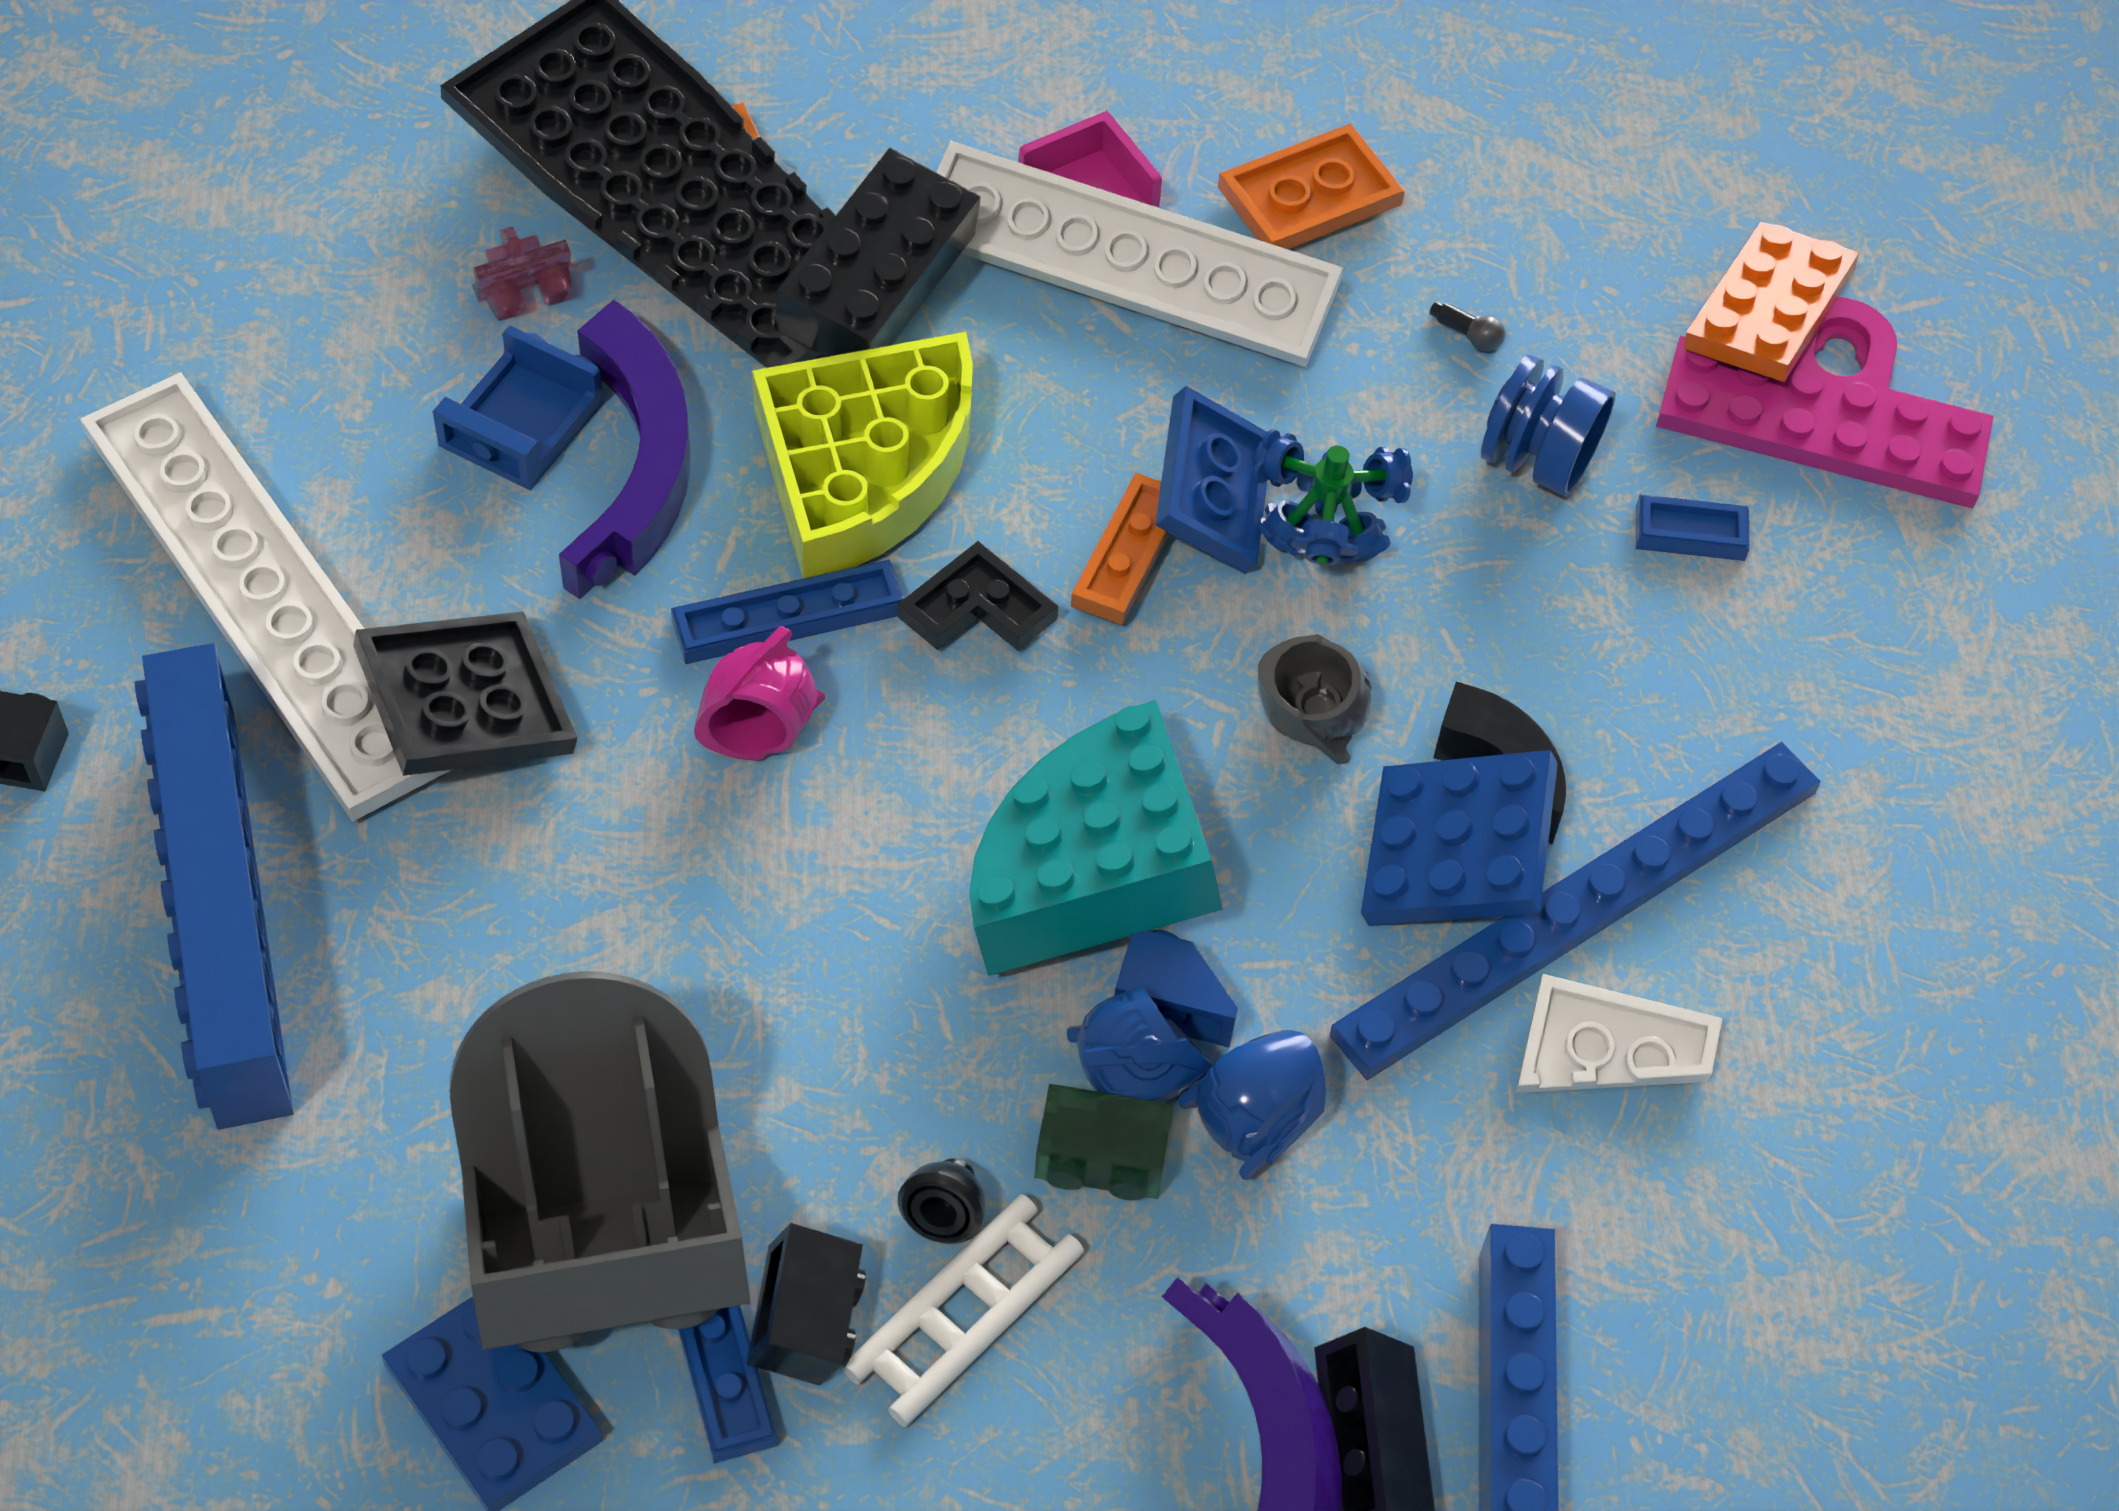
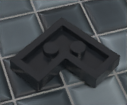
(981, 588)

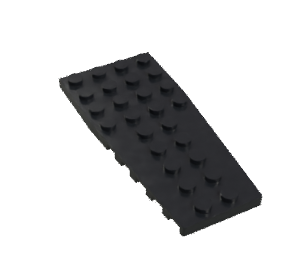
(648, 164)

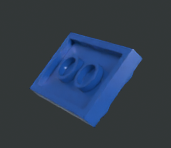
(1209, 480)
(493, 1410)

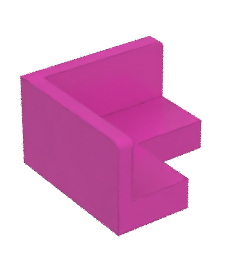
(1098, 156)

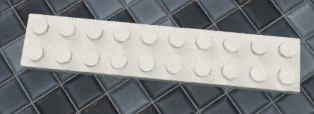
(254, 584)

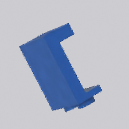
(522, 409)

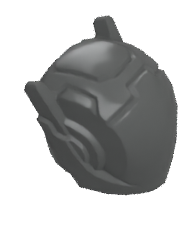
(1315, 693)

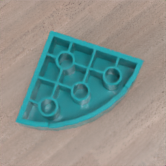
(1091, 847)

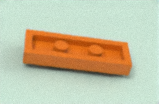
(1123, 554)

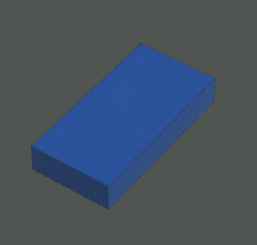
(1692, 527)

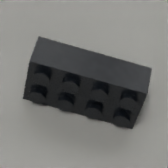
(877, 259)

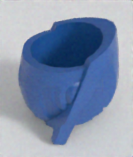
(1136, 1050)
(1261, 1097)

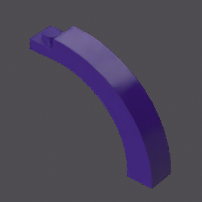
(649, 504)
(1290, 1412)

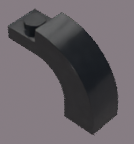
(1489, 725)

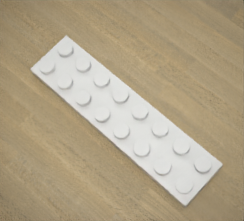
(1144, 256)

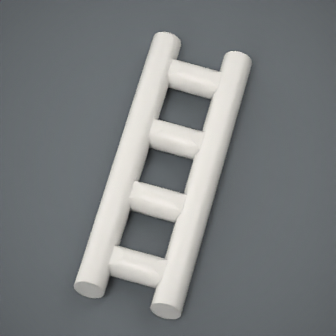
(959, 1346)

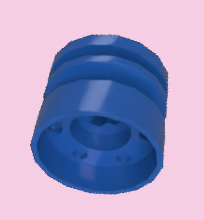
(1539, 421)

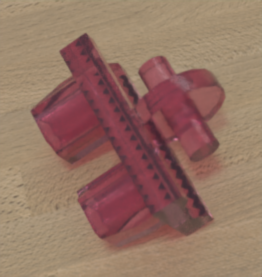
(521, 265)

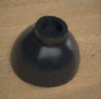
(943, 1201)

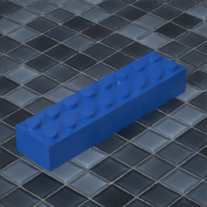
(212, 889)

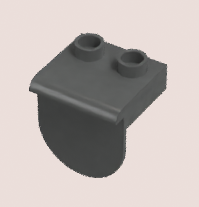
(592, 1165)

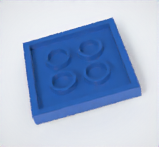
(1460, 839)

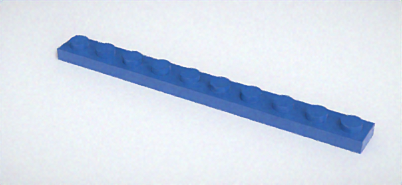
(1572, 911)

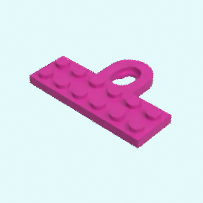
(1835, 420)

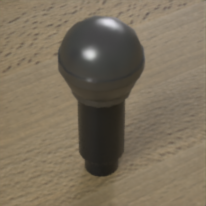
(1484, 332)

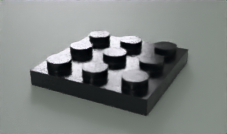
(464, 693)

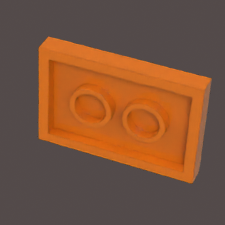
(1311, 188)

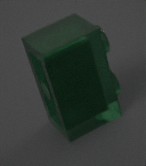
(1103, 1142)

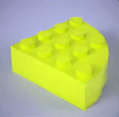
(864, 444)

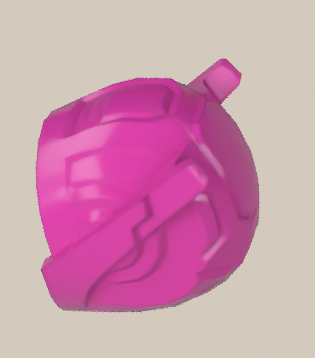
(757, 700)

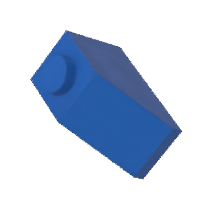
(1179, 985)

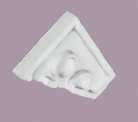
(1612, 1040)

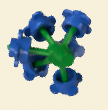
(1328, 484)

